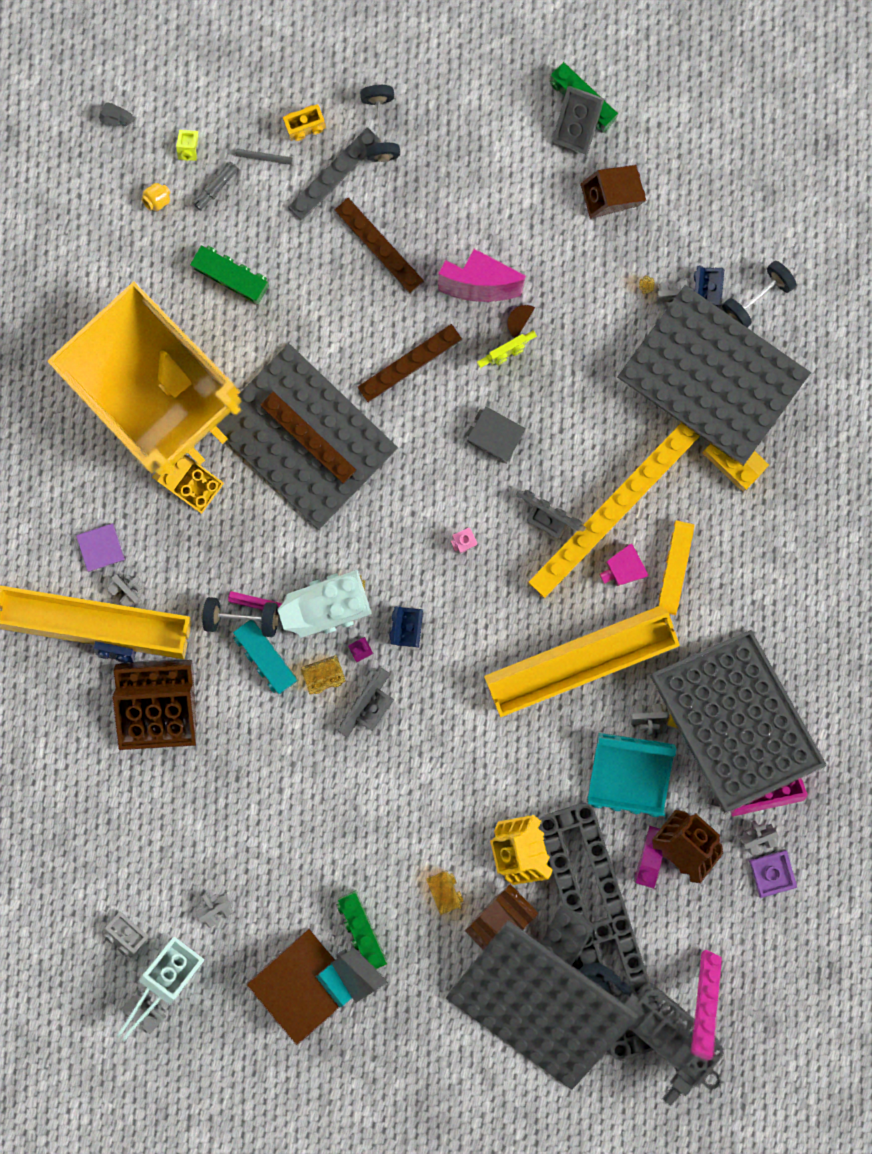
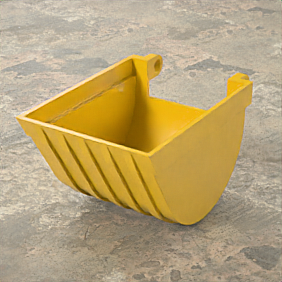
(116, 370)

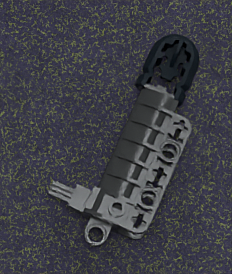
(661, 1031)

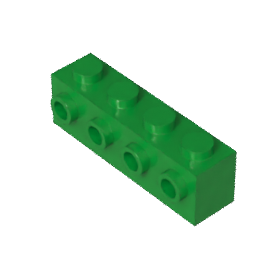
(565, 77)
(229, 274)
(362, 929)

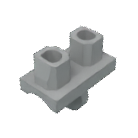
(666, 295)
(118, 585)
(649, 721)
(757, 835)
(212, 906)

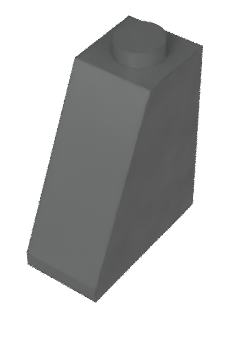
(357, 974)

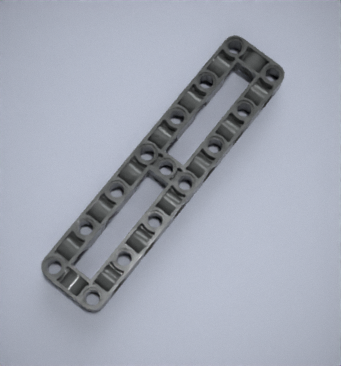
(613, 901)

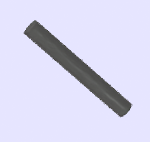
(264, 156)

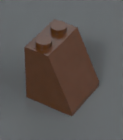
(612, 191)

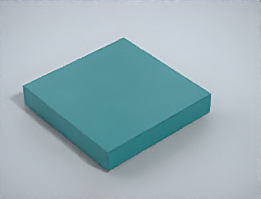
(335, 987)

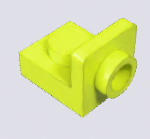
(187, 145)

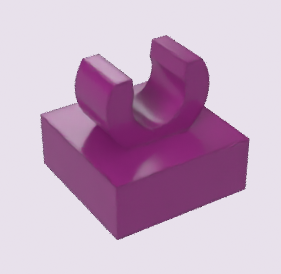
(360, 649)

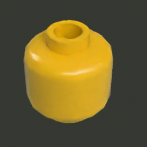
(156, 197)

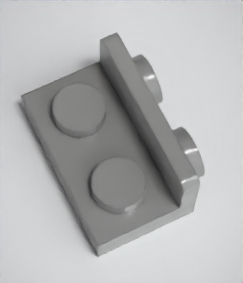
(124, 935)
(152, 1019)

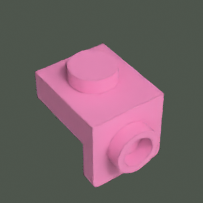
(463, 540)

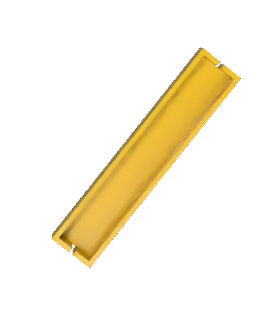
(94, 621)
(582, 660)

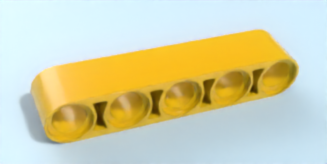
(676, 566)

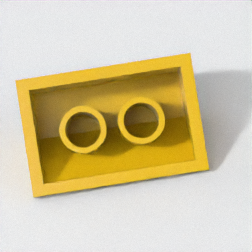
(740, 475)

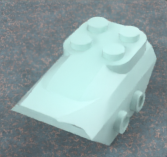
(325, 605)

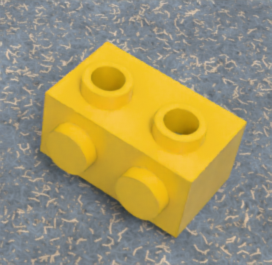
(304, 122)

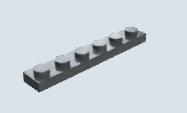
(333, 174)

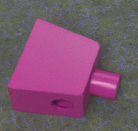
(624, 567)

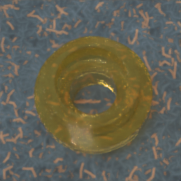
(646, 284)

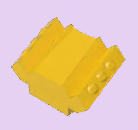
(520, 850)

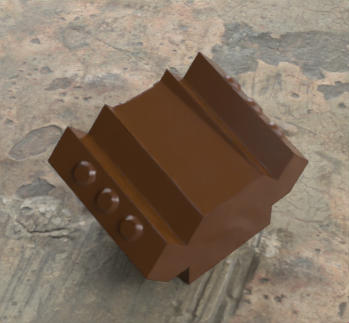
(689, 844)
(505, 906)

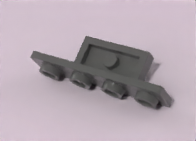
(548, 518)
(370, 706)

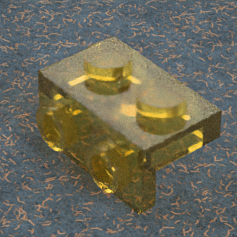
(323, 675)
(444, 892)

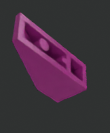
(649, 861)

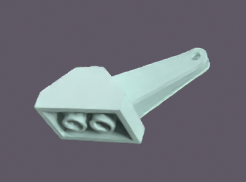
(166, 977)

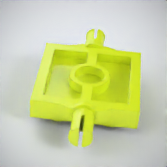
(513, 347)

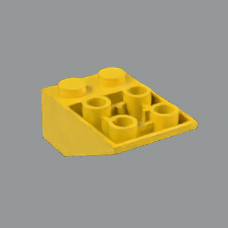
(191, 483)

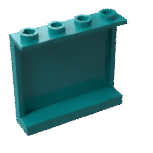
(631, 774)

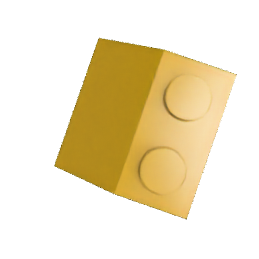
(170, 376)

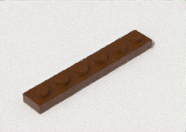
(379, 245)
(409, 363)
(308, 437)

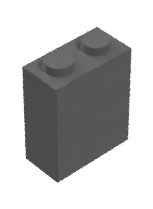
(495, 434)

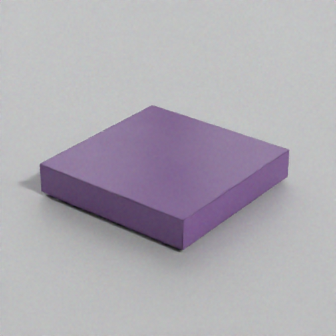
(100, 547)
(773, 873)

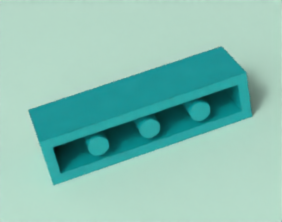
(265, 656)

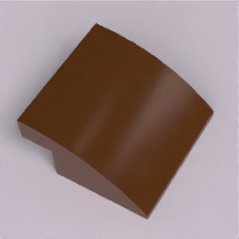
(155, 704)
(292, 990)

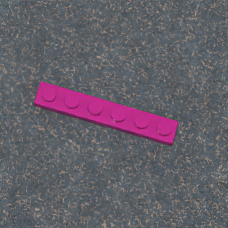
(706, 1005)

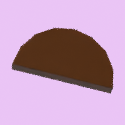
(518, 319)

